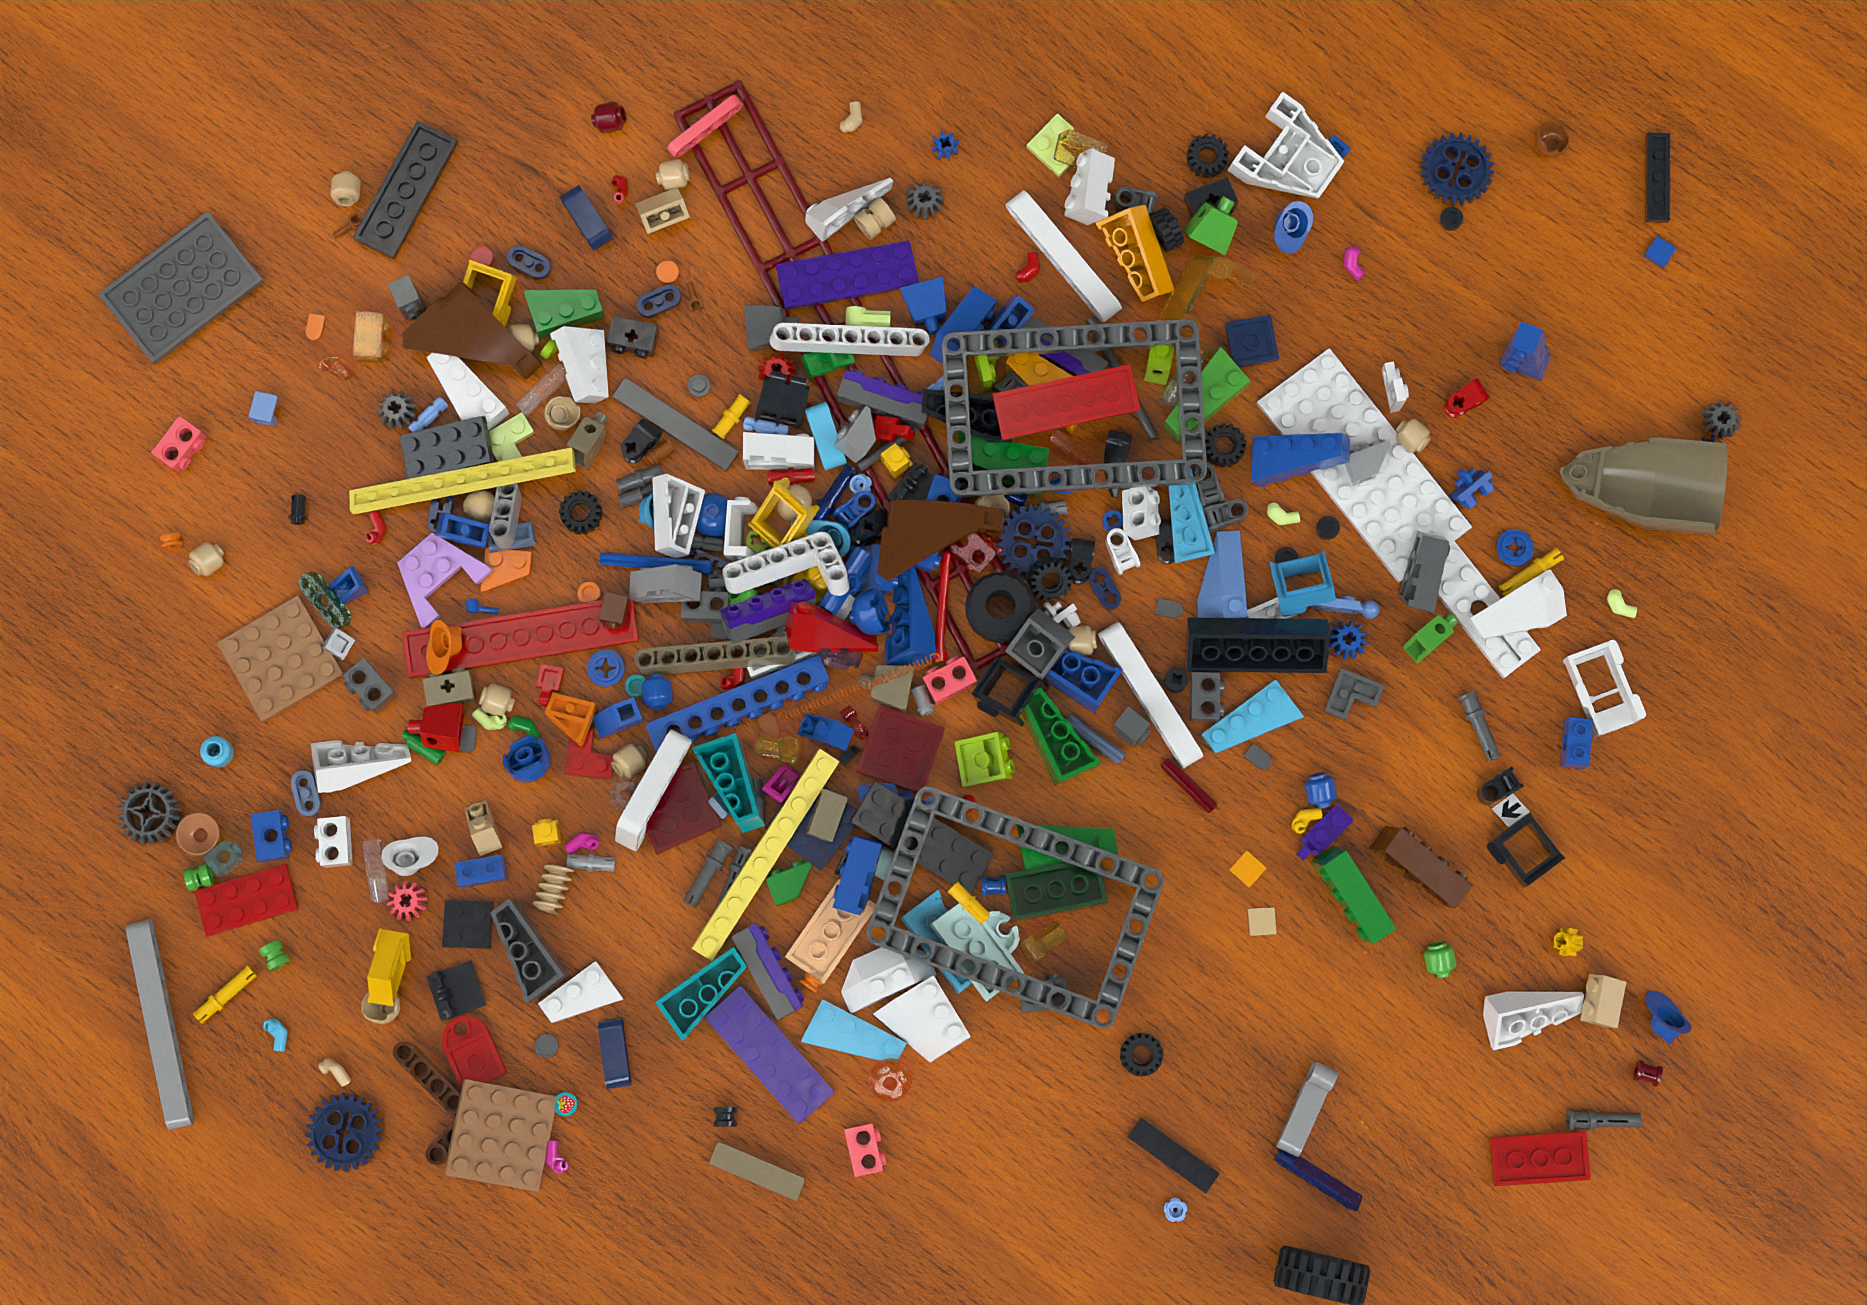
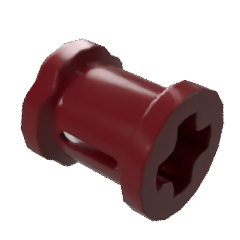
(1654, 1076)

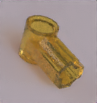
(1038, 945)

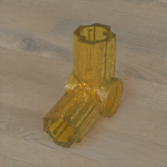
(785, 750)

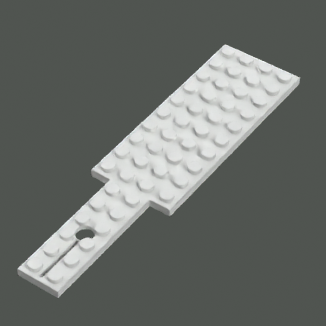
(1396, 501)

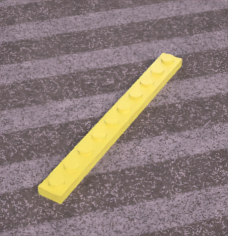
(462, 481)
(765, 854)

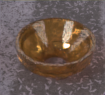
(890, 1068)

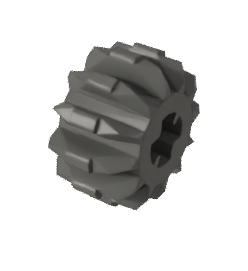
(920, 193)
(402, 416)
(1716, 427)

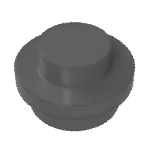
(699, 386)

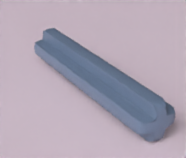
(1096, 740)

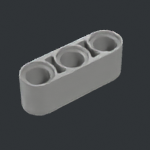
(505, 523)

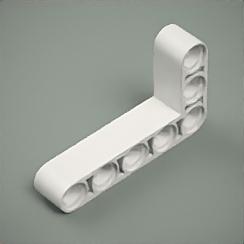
(787, 560)
(634, 819)

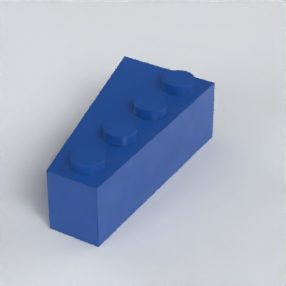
(1292, 455)

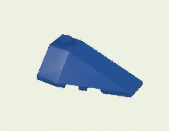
(911, 629)

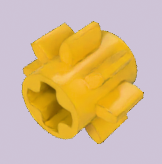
(1568, 942)

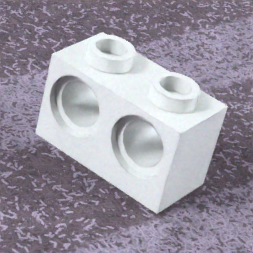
(1140, 512)
(340, 840)

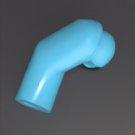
(278, 1031)

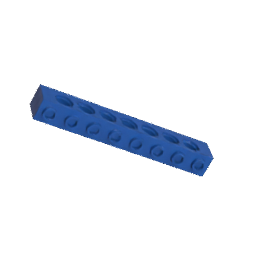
(812, 667)

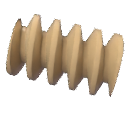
(552, 888)

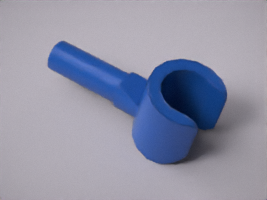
(473, 607)

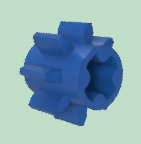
(942, 141)

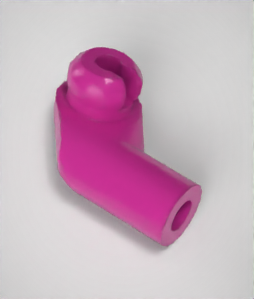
(582, 840)

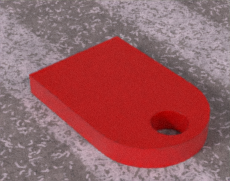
(474, 1054)

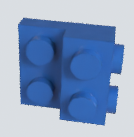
(870, 577)

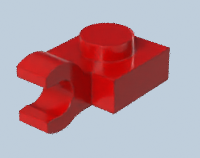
(889, 428)
(548, 680)

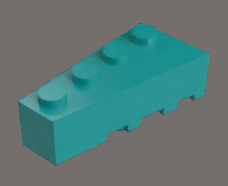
(730, 774)
(696, 995)

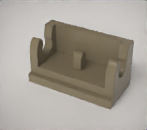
(826, 815)

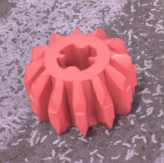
(399, 901)

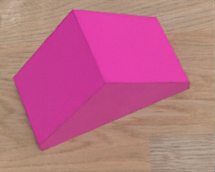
(781, 784)

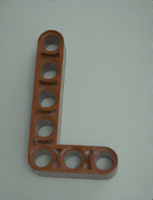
(427, 1081)

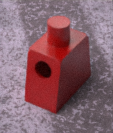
(440, 727)

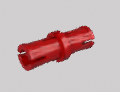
(793, 475)

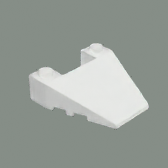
(1297, 161)

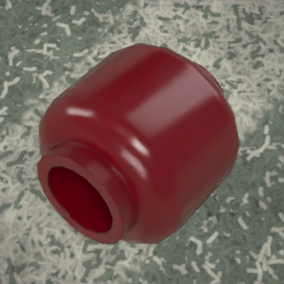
(609, 117)

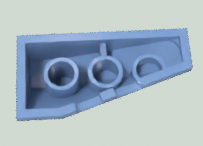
(1223, 582)

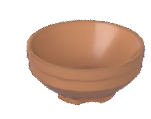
(186, 833)

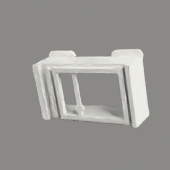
(1615, 717)

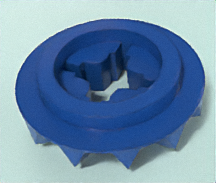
(1522, 540)
(598, 660)

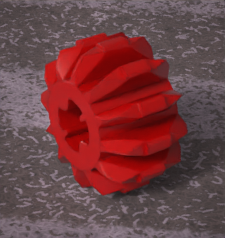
(774, 363)

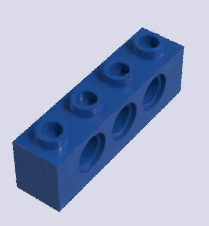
(939, 488)

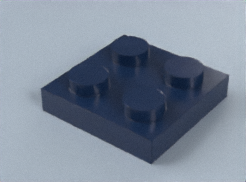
(1252, 341)

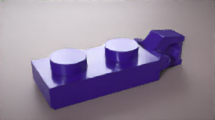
(1325, 832)

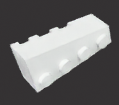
(466, 391)

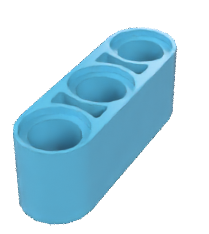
(824, 435)

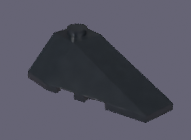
(981, 412)

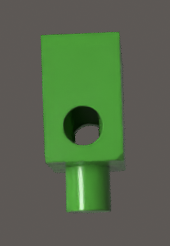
(1213, 225)
(1430, 637)

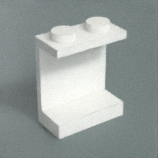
(734, 528)

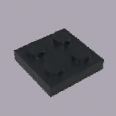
(467, 924)

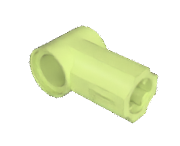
(861, 317)

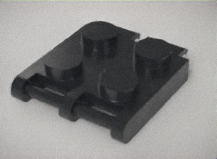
(783, 398)

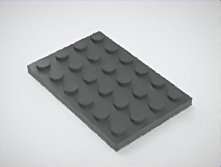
(180, 288)

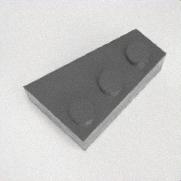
(1424, 571)

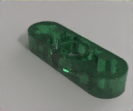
(334, 602)

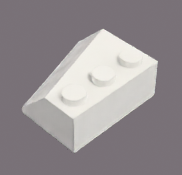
(925, 1020)

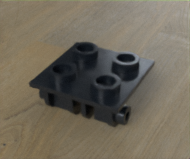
(913, 485)
(456, 990)

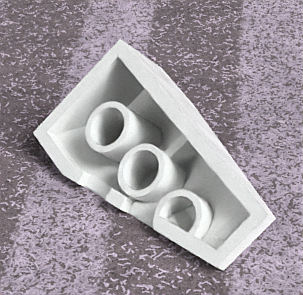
(1528, 607)
(1518, 1014)

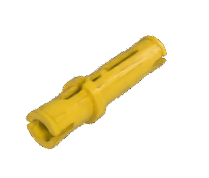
(1537, 568)
(216, 1001)

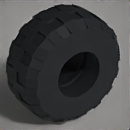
(999, 585)

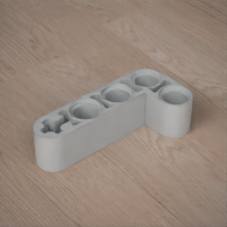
(1306, 1108)

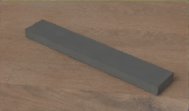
(675, 424)

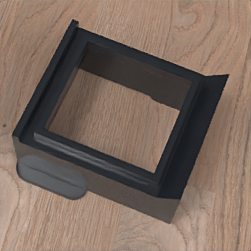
(988, 681)
(1503, 856)

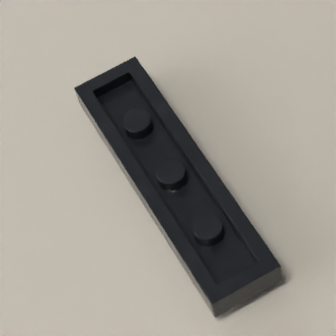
(1657, 177)
(1173, 1155)

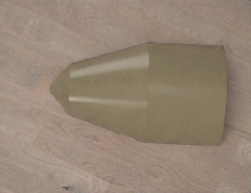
(1655, 483)

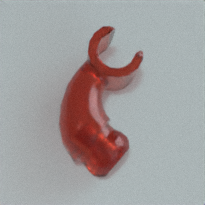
(850, 715)

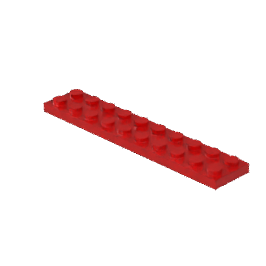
(523, 637)

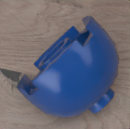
(712, 515)
(869, 612)
(527, 759)

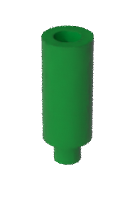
(415, 743)

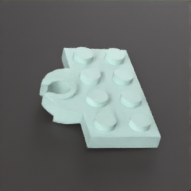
(963, 932)

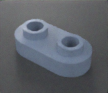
(305, 794)

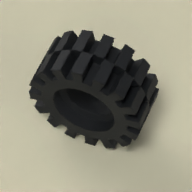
(1211, 143)
(1166, 229)
(1228, 432)
(574, 500)
(1050, 592)
(1155, 1050)

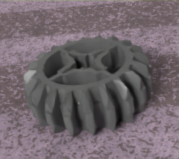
(148, 822)

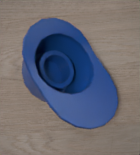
(1293, 226)
(1666, 1017)

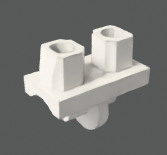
(1068, 615)

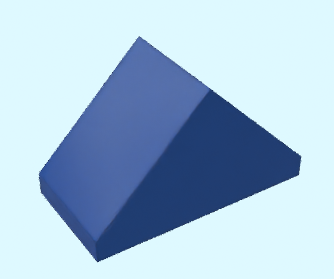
(349, 585)

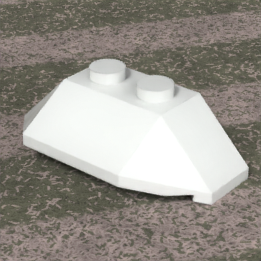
(881, 976)

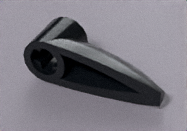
(1116, 451)

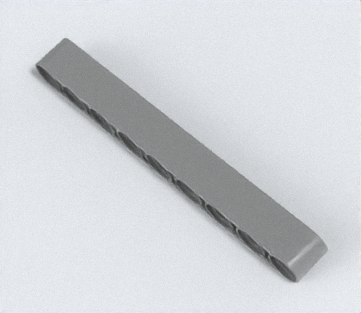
(159, 1024)

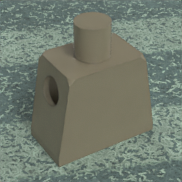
(588, 439)
(890, 693)

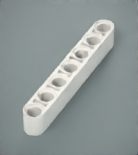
(1063, 256)
(840, 345)
(1150, 695)

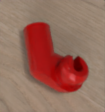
(1029, 271)

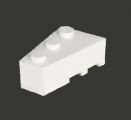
(675, 514)

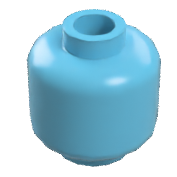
(211, 756)

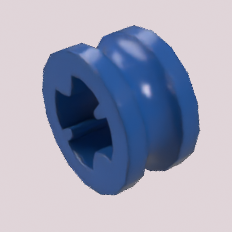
(1108, 515)

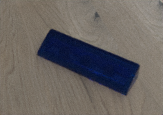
(1319, 1179)

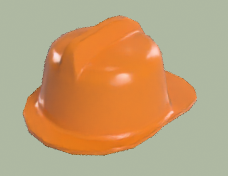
(443, 643)

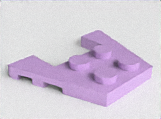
(430, 567)

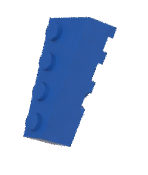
(1082, 679)

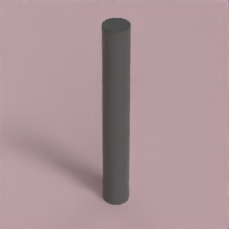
(875, 456)

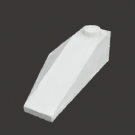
(837, 211)
(346, 765)

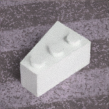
(1089, 187)
(584, 362)
(778, 451)

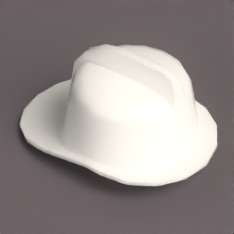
(409, 855)

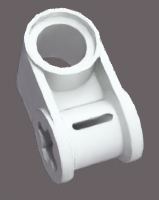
(1122, 552)

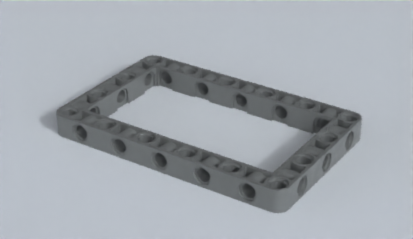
(1075, 476)
(1037, 839)

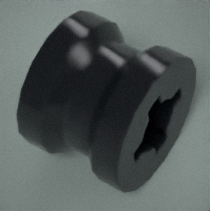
(1175, 684)
(725, 1117)

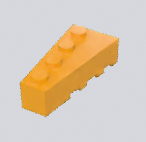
(1138, 251)
(1035, 370)

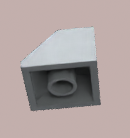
(1040, 643)

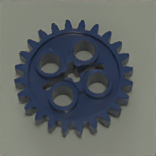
(1437, 161)
(1037, 520)
(366, 1136)

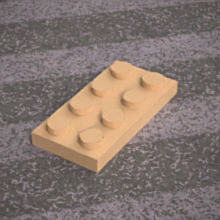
(827, 938)

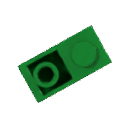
(789, 884)

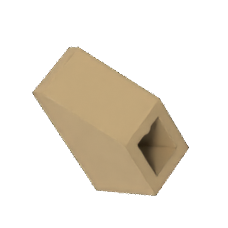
(483, 828)

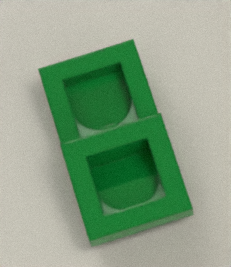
(822, 363)

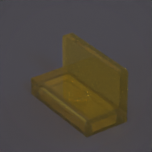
(1072, 144)

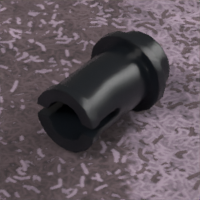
(298, 510)

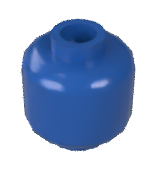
(657, 692)
(1320, 789)

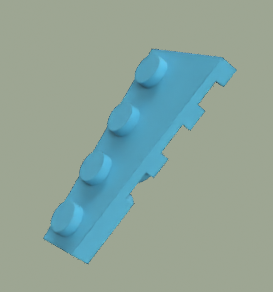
(1258, 715)

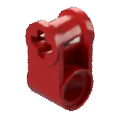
(1467, 397)

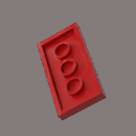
(246, 900)
(1540, 1158)

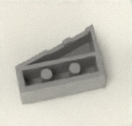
(665, 584)

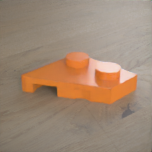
(507, 567)
(571, 716)

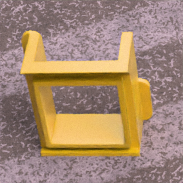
(501, 309)
(798, 528)
(387, 966)

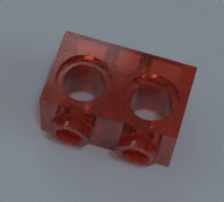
(976, 542)

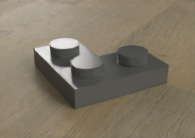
(1350, 688)

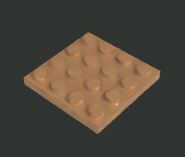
(280, 659)
(500, 1135)

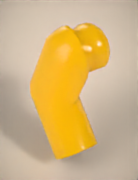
(1303, 818)

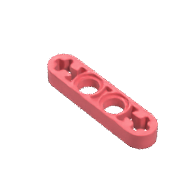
(705, 126)

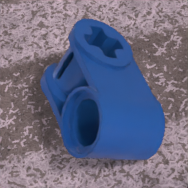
(854, 511)

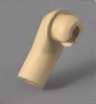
(854, 120)
(336, 1069)

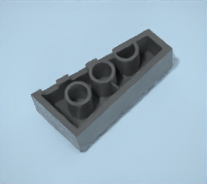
(531, 956)

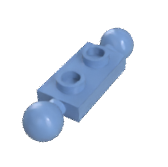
(1347, 604)

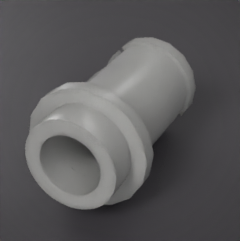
(923, 701)

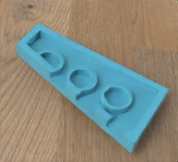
(1189, 524)
(919, 921)
(849, 1034)

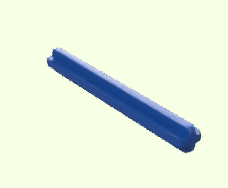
(641, 561)

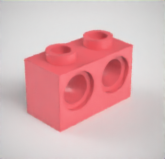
(174, 441)
(952, 685)
(858, 1151)

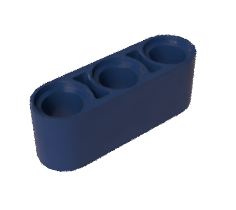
(586, 217)
(614, 1053)

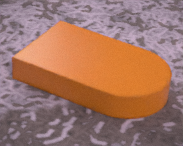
(315, 326)

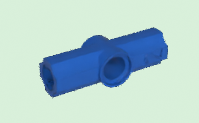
(855, 567)

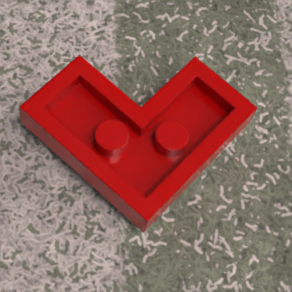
(584, 763)

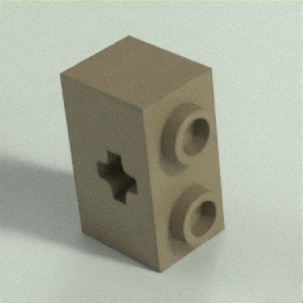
(462, 692)

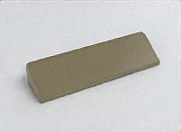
(757, 1171)

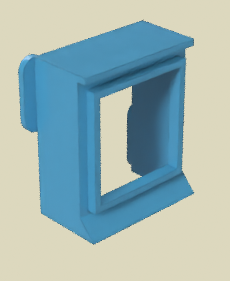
(1296, 601)

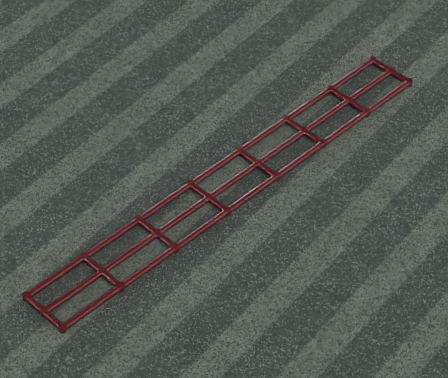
(791, 254)

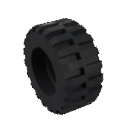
(1321, 1275)

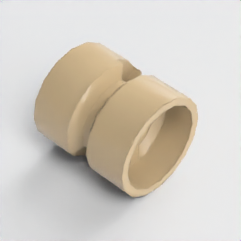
(874, 218)

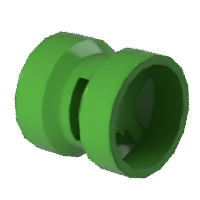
(198, 877)
(274, 955)

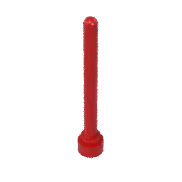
(942, 608)

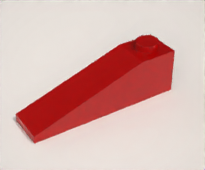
(814, 628)

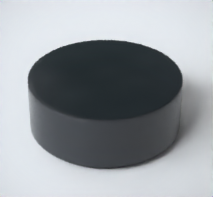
(1451, 218)
(1327, 527)
(1285, 554)

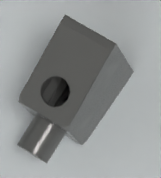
(760, 325)

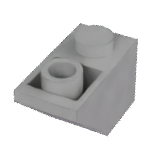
(857, 436)
(1366, 463)

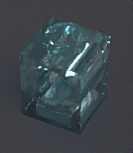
(213, 858)

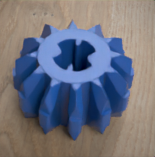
(1355, 646)

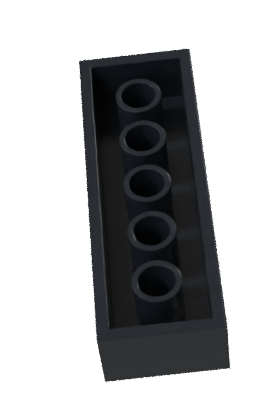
(1257, 645)

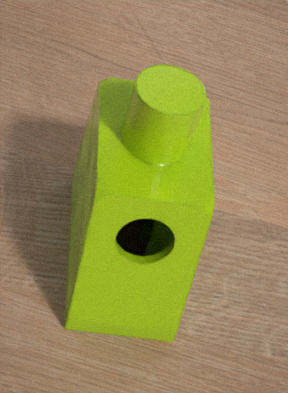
(1159, 359)

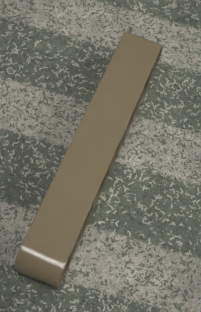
(706, 650)

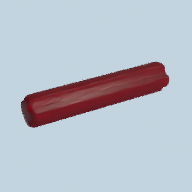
(1188, 785)

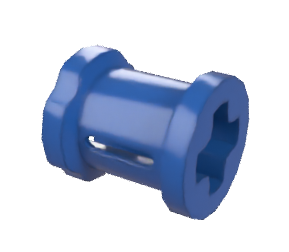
(993, 886)

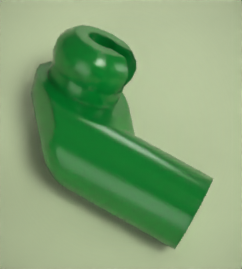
(522, 723)

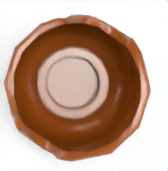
(1551, 139)

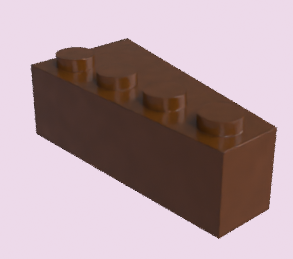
(1422, 865)

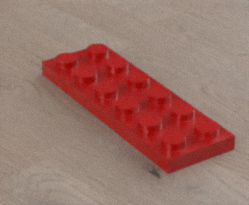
(1066, 402)

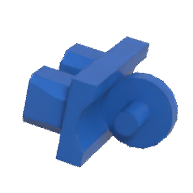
(1469, 483)

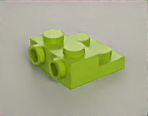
(986, 371)
(984, 759)

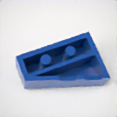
(968, 316)
(1526, 352)
(857, 874)

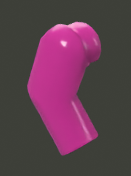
(1351, 260)
(553, 1159)

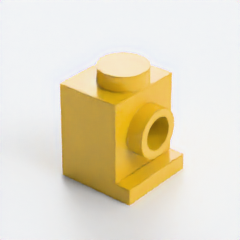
(896, 460)
(546, 832)

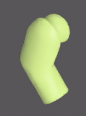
(1280, 517)
(1618, 605)
(489, 722)

